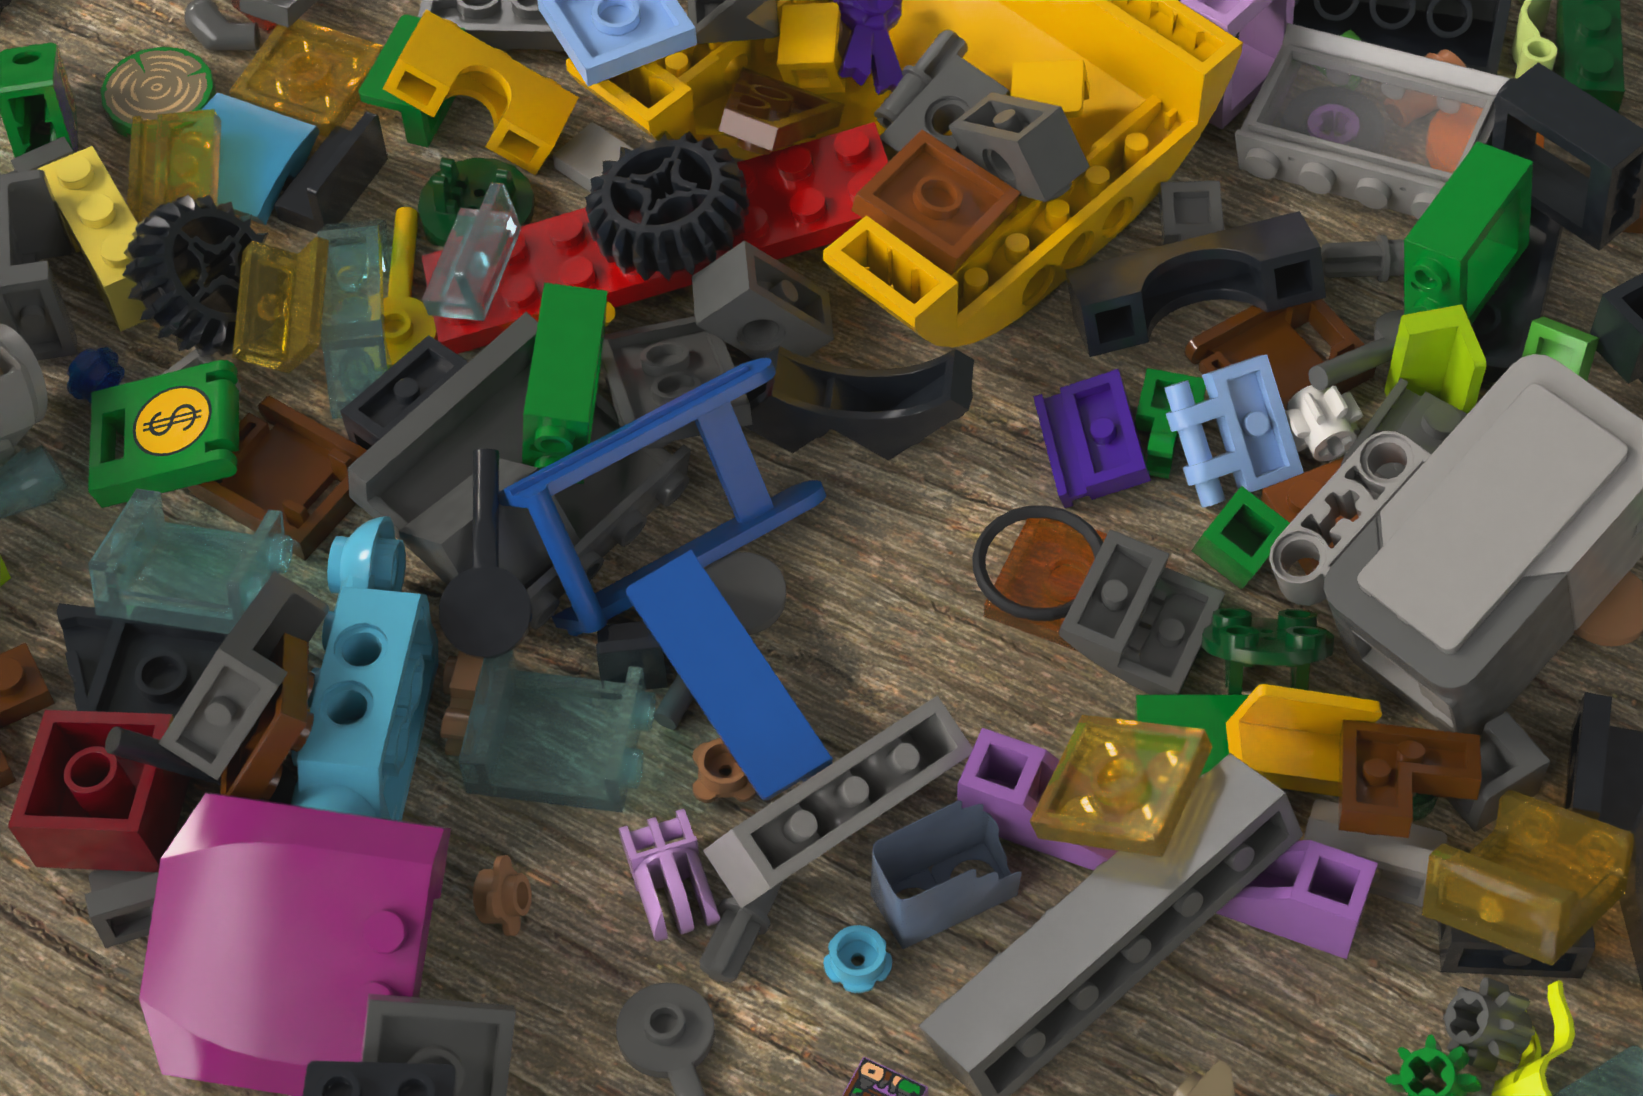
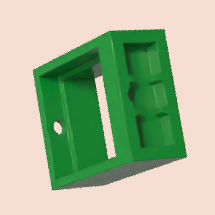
(1469, 233)
(563, 374)

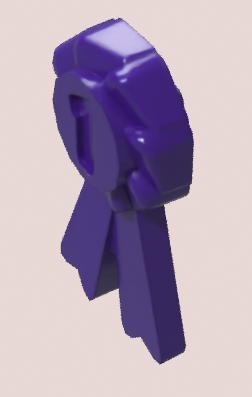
(870, 43)

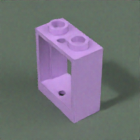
(1261, 30)

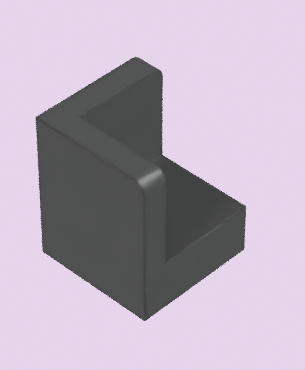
(1507, 763)

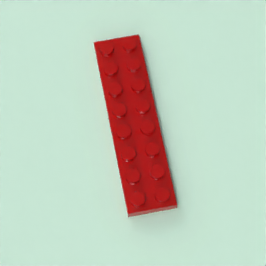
(796, 205)

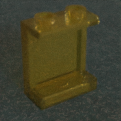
(1532, 879)

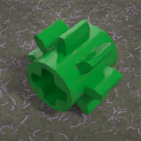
(1434, 1061)

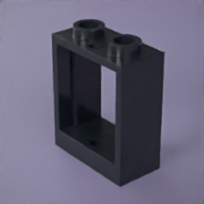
(1589, 130)

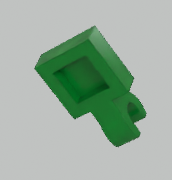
(1152, 417)

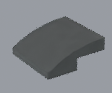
(1140, 616)

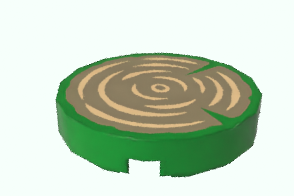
(155, 84)

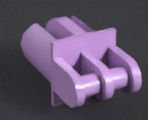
(667, 868)

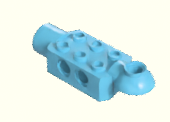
(371, 682)

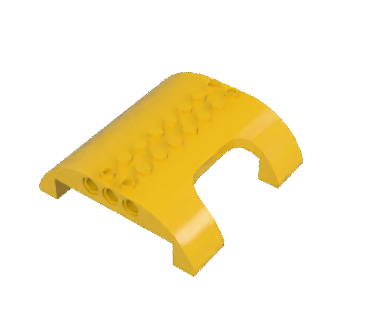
(1152, 91)

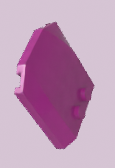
(277, 934)

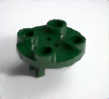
(460, 185)
(1286, 641)

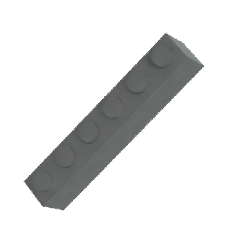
(1110, 933)

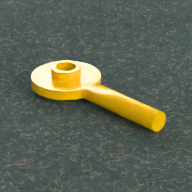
(404, 316)

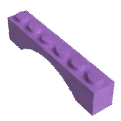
(1304, 895)

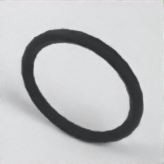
(996, 527)

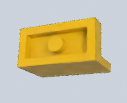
(1295, 735)

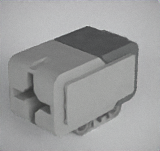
(1476, 552)

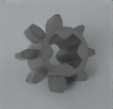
(1489, 1024)

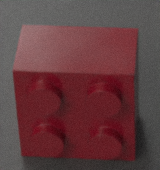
(93, 806)

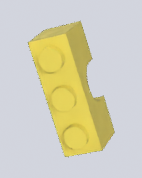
(98, 227)

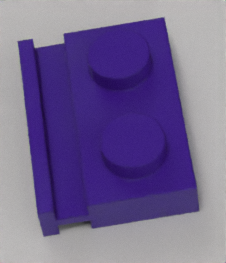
(1092, 438)

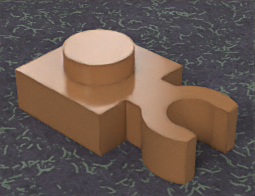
(460, 682)

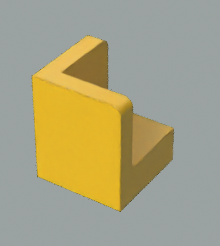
(809, 47)
(1053, 83)

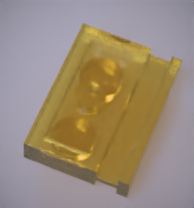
(173, 159)

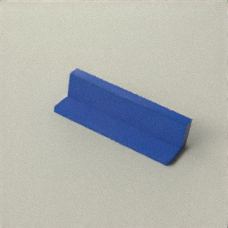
(728, 676)

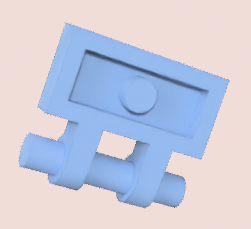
(1250, 424)

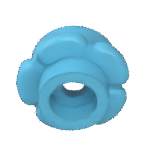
(854, 942)

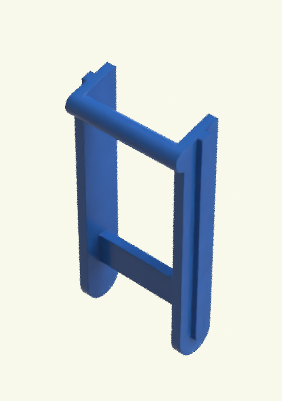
(733, 462)

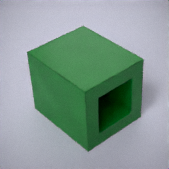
(1240, 537)

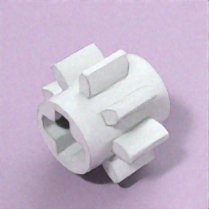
(1323, 422)

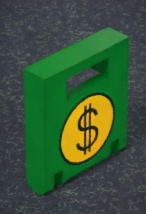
(166, 431)

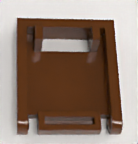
(1273, 333)
(286, 473)

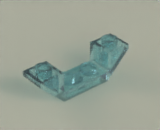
(354, 309)

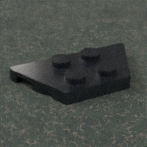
(132, 662)

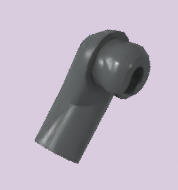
(216, 32)

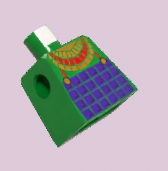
(32, 90)

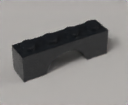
(1258, 263)

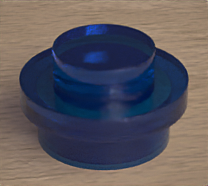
(93, 372)

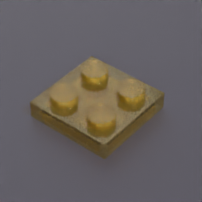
(308, 74)
(1121, 785)

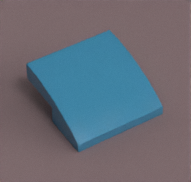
(258, 154)

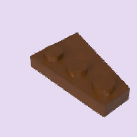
(775, 114)

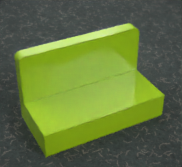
(1438, 356)

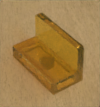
(280, 304)

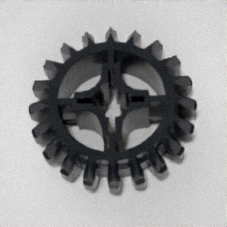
(680, 194)
(171, 265)

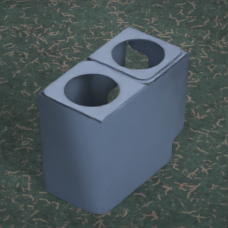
(946, 841)

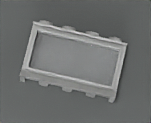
(1365, 120)

